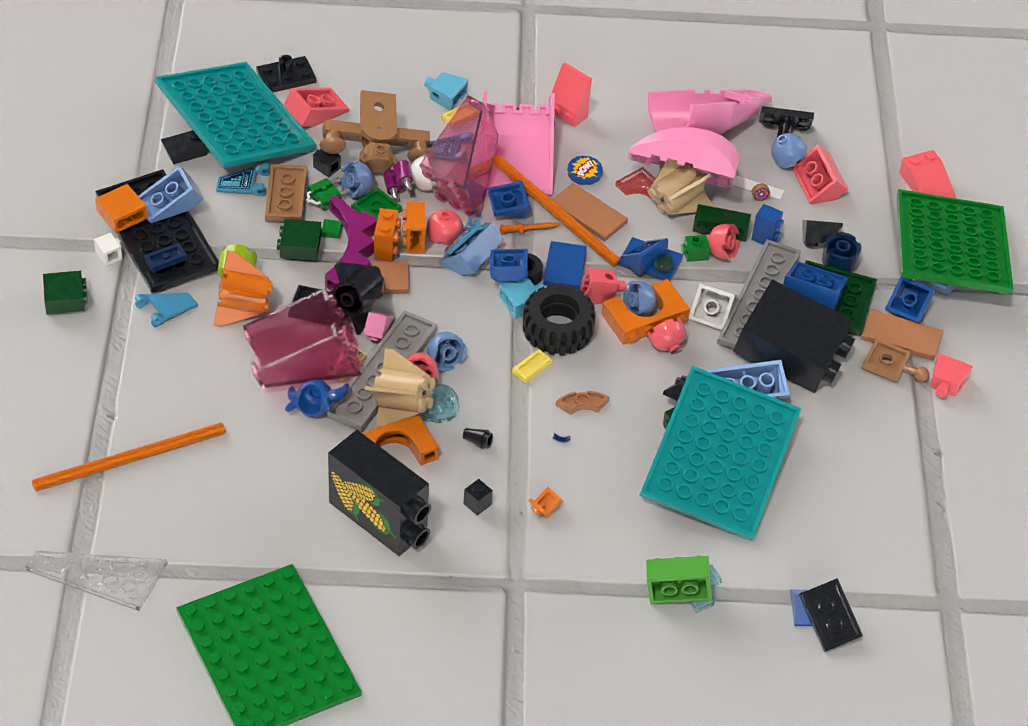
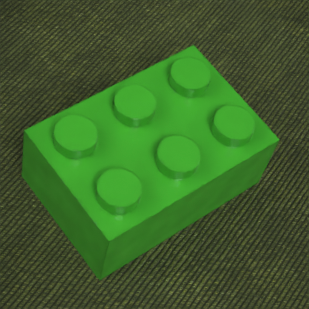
(679, 579)

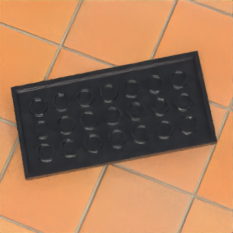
(150, 237)

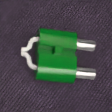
(323, 191)

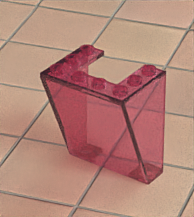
(463, 158)
(303, 343)

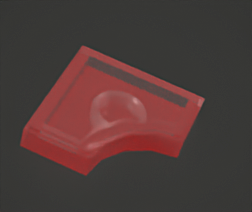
(636, 182)

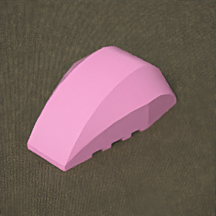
(690, 145)

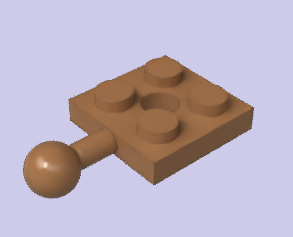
(898, 364)

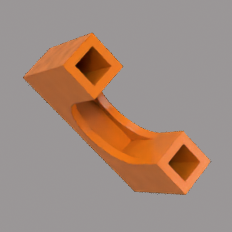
(632, 327)
(412, 434)

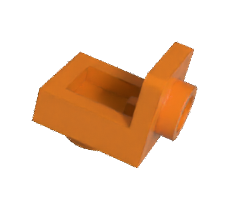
(545, 503)

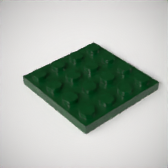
(855, 297)

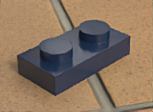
(165, 257)

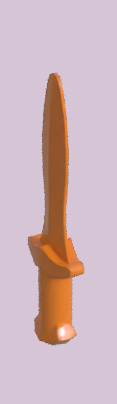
(521, 227)

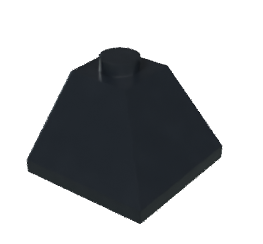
(184, 147)
(818, 231)

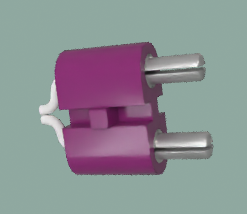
(397, 177)

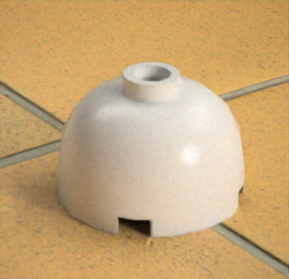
(419, 179)

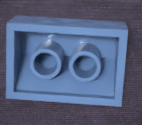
(473, 251)

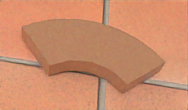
(582, 401)

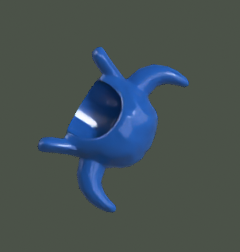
(314, 397)

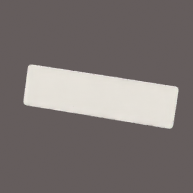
(749, 184)

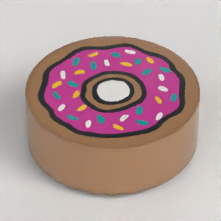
(760, 192)

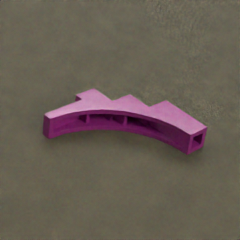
(359, 233)

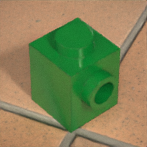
(695, 248)

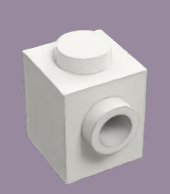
(108, 249)

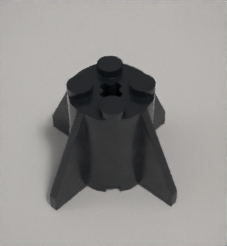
(357, 291)

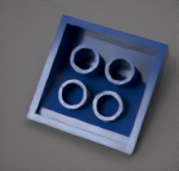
(816, 283)

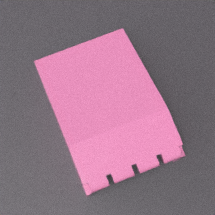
(524, 142)

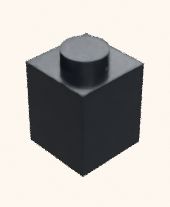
(326, 163)
(478, 497)

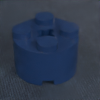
(841, 251)

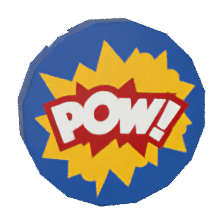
(584, 170)

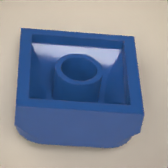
(509, 200)
(509, 264)

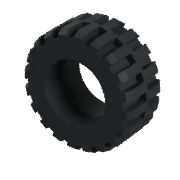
(562, 302)

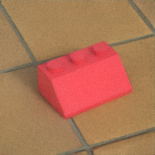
(819, 176)

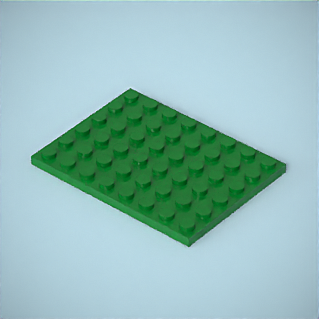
(953, 242)
(268, 651)

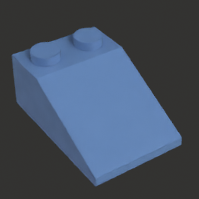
(171, 195)

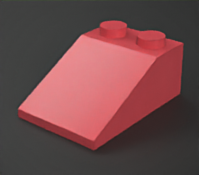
(571, 95)
(314, 105)
(926, 174)

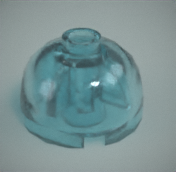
(444, 404)

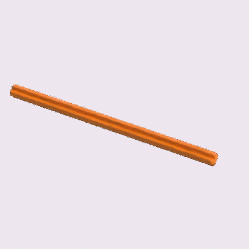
(557, 211)
(128, 456)

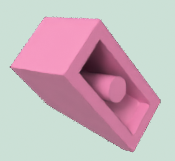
(378, 325)

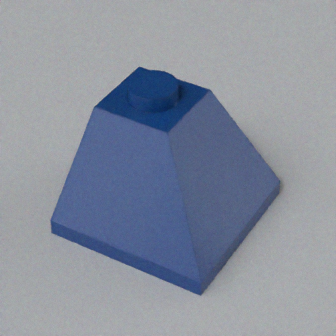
(910, 299)

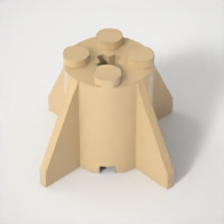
(679, 188)
(401, 389)

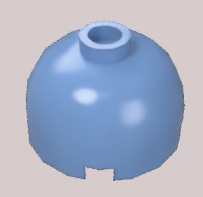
(788, 150)
(357, 178)
(640, 298)
(446, 350)

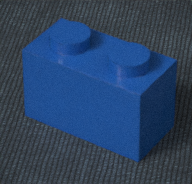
(767, 224)

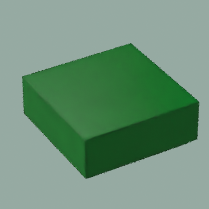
(331, 228)

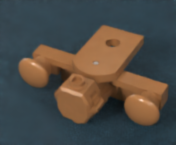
(376, 133)

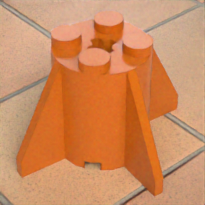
(241, 291)

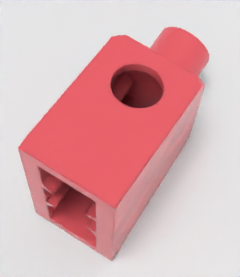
(601, 285)
(949, 375)

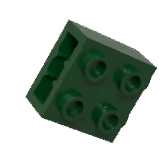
(299, 239)
(64, 292)

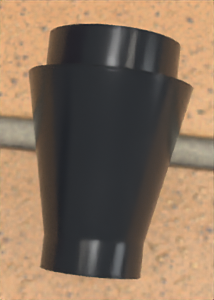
(480, 437)

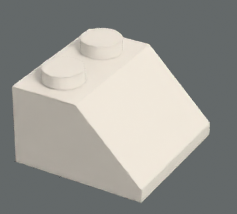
(712, 306)

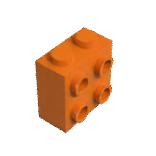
(121, 208)
(414, 227)
(387, 235)

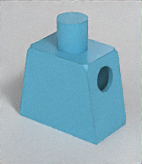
(447, 89)
(515, 295)

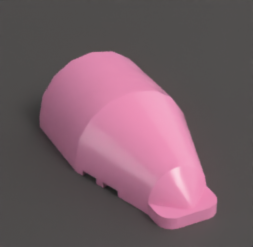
(704, 110)

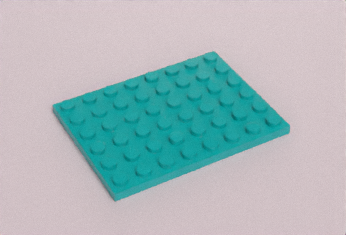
(235, 114)
(721, 453)

